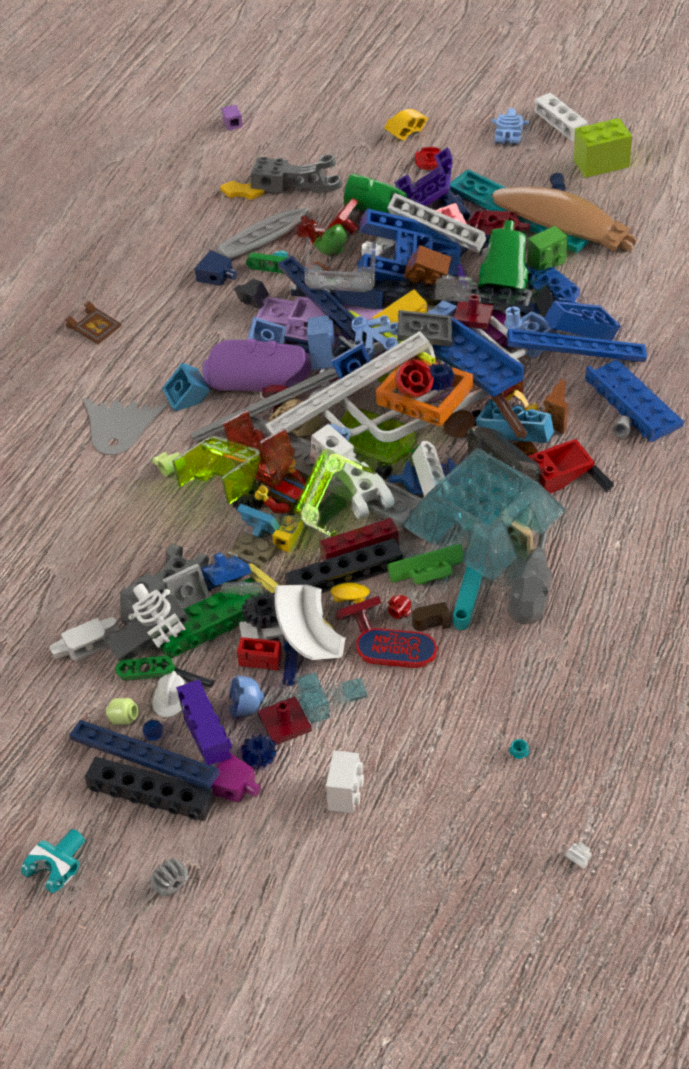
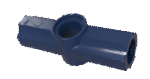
(450, 198)

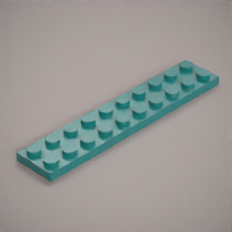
(480, 191)

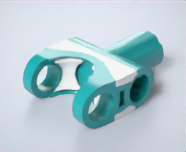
(55, 859)

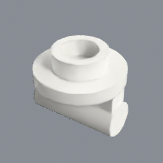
(579, 854)

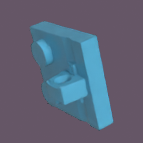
(259, 520)

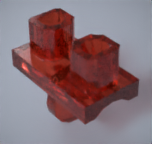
(309, 229)

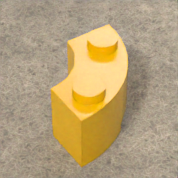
(405, 123)

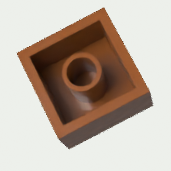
(426, 266)

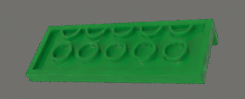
(207, 621)

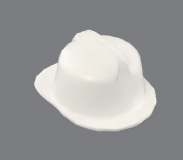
(166, 698)

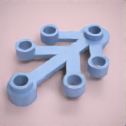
(362, 325)

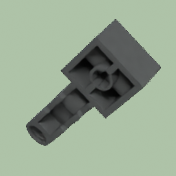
(278, 174)
(174, 564)

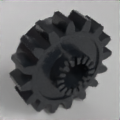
(260, 610)

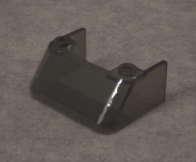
(501, 448)

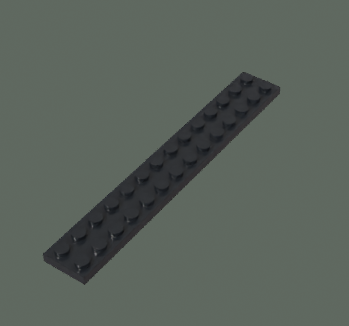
(500, 298)

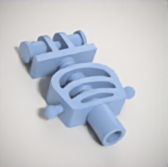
(509, 127)

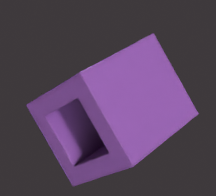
(232, 117)

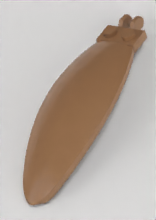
(566, 212)

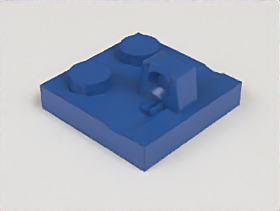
(225, 569)

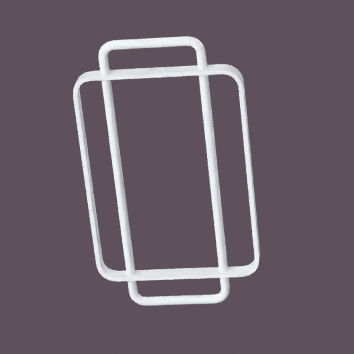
(389, 436)

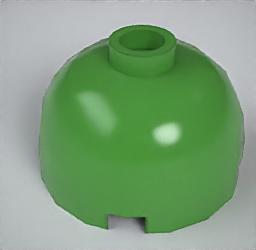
(332, 240)

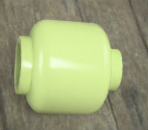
(122, 711)

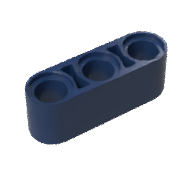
(370, 299)

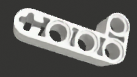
(427, 466)

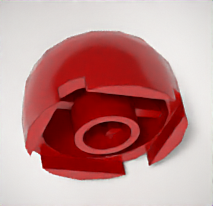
(414, 379)

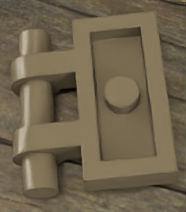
(253, 546)

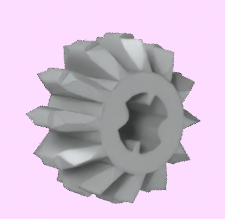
(169, 877)

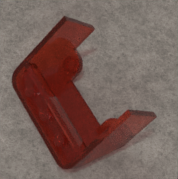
(274, 450)

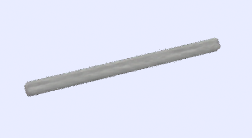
(268, 403)

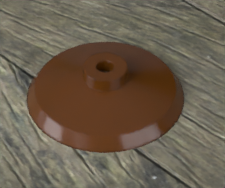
(459, 423)

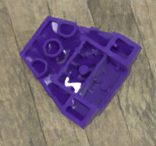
(433, 184)

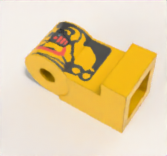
(287, 532)

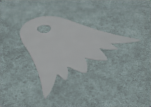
(118, 423)

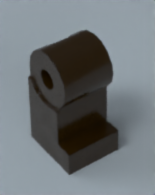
(431, 616)

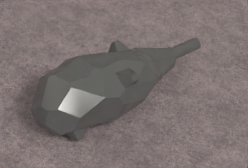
(530, 586)

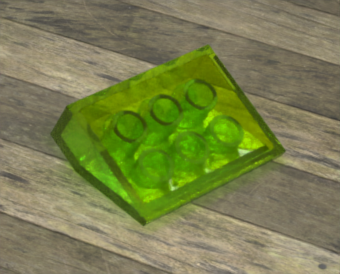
(369, 446)

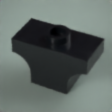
(252, 293)

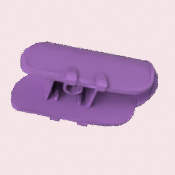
(254, 365)

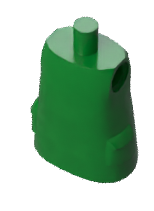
(369, 193)
(505, 259)

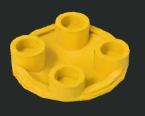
(349, 591)

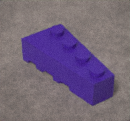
(203, 723)

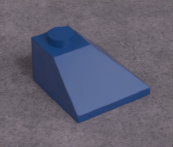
(350, 360)

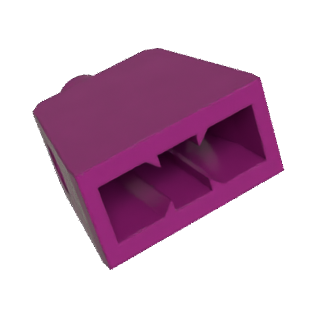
(235, 780)

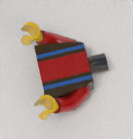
(284, 497)

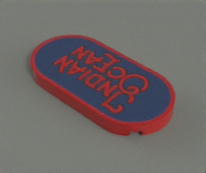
(396, 648)

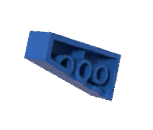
(582, 320)

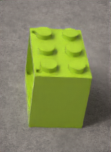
(602, 147)

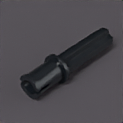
(600, 478)

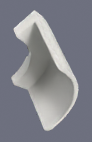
(302, 623)

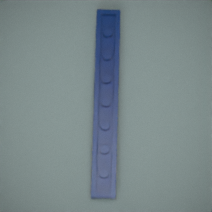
(576, 345)

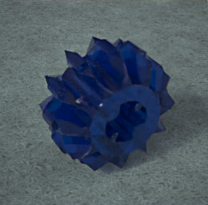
(442, 375)
(258, 751)

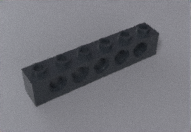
(347, 567)
(160, 787)

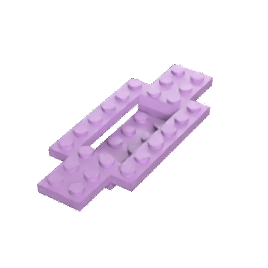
(296, 313)

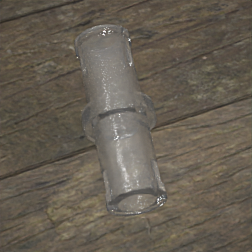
(241, 588)

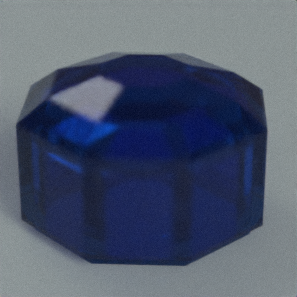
(152, 730)

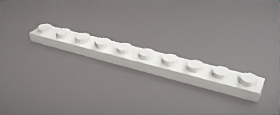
(349, 384)

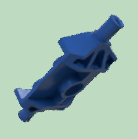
(560, 285)
(410, 478)

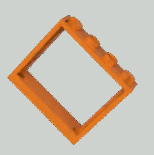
(385, 397)

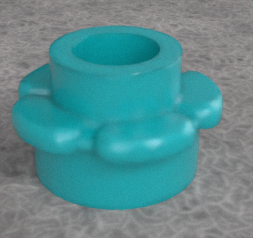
(519, 744)

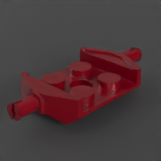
(483, 221)

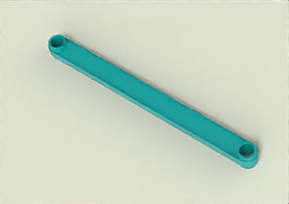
(467, 599)

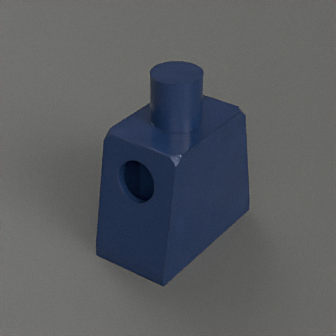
(214, 269)

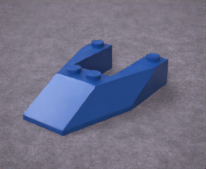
(408, 236)

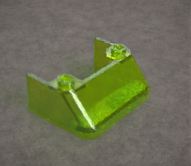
(220, 457)
(326, 464)

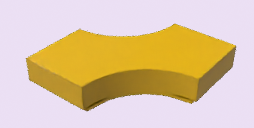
(236, 189)

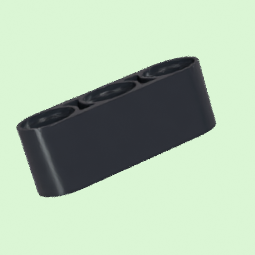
(544, 299)

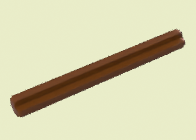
(510, 416)

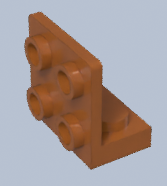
(557, 408)

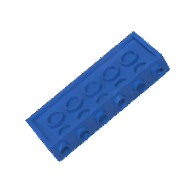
(490, 366)
(633, 400)

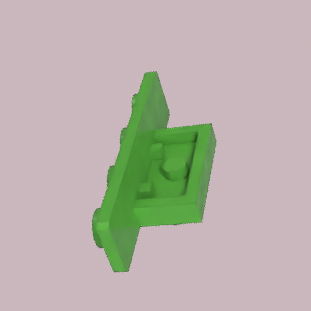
(427, 566)

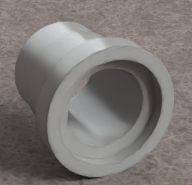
(622, 427)

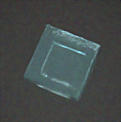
(354, 690)

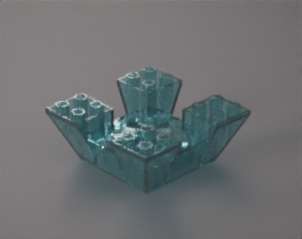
(484, 500)

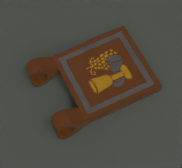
(95, 325)

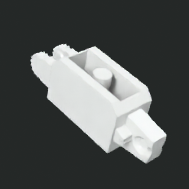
(84, 639)

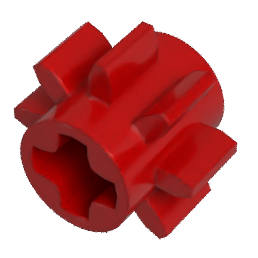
(399, 606)

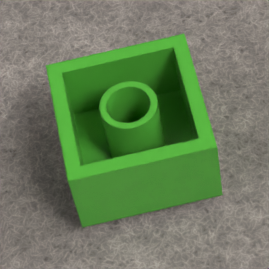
(547, 249)

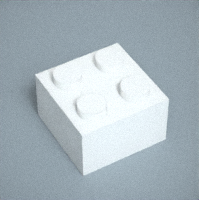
(344, 782)

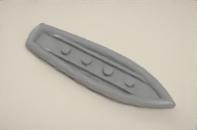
(261, 233)

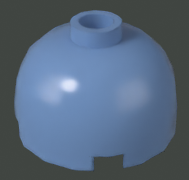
(245, 696)

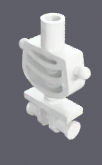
(149, 606)

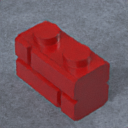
(259, 653)

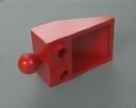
(562, 464)

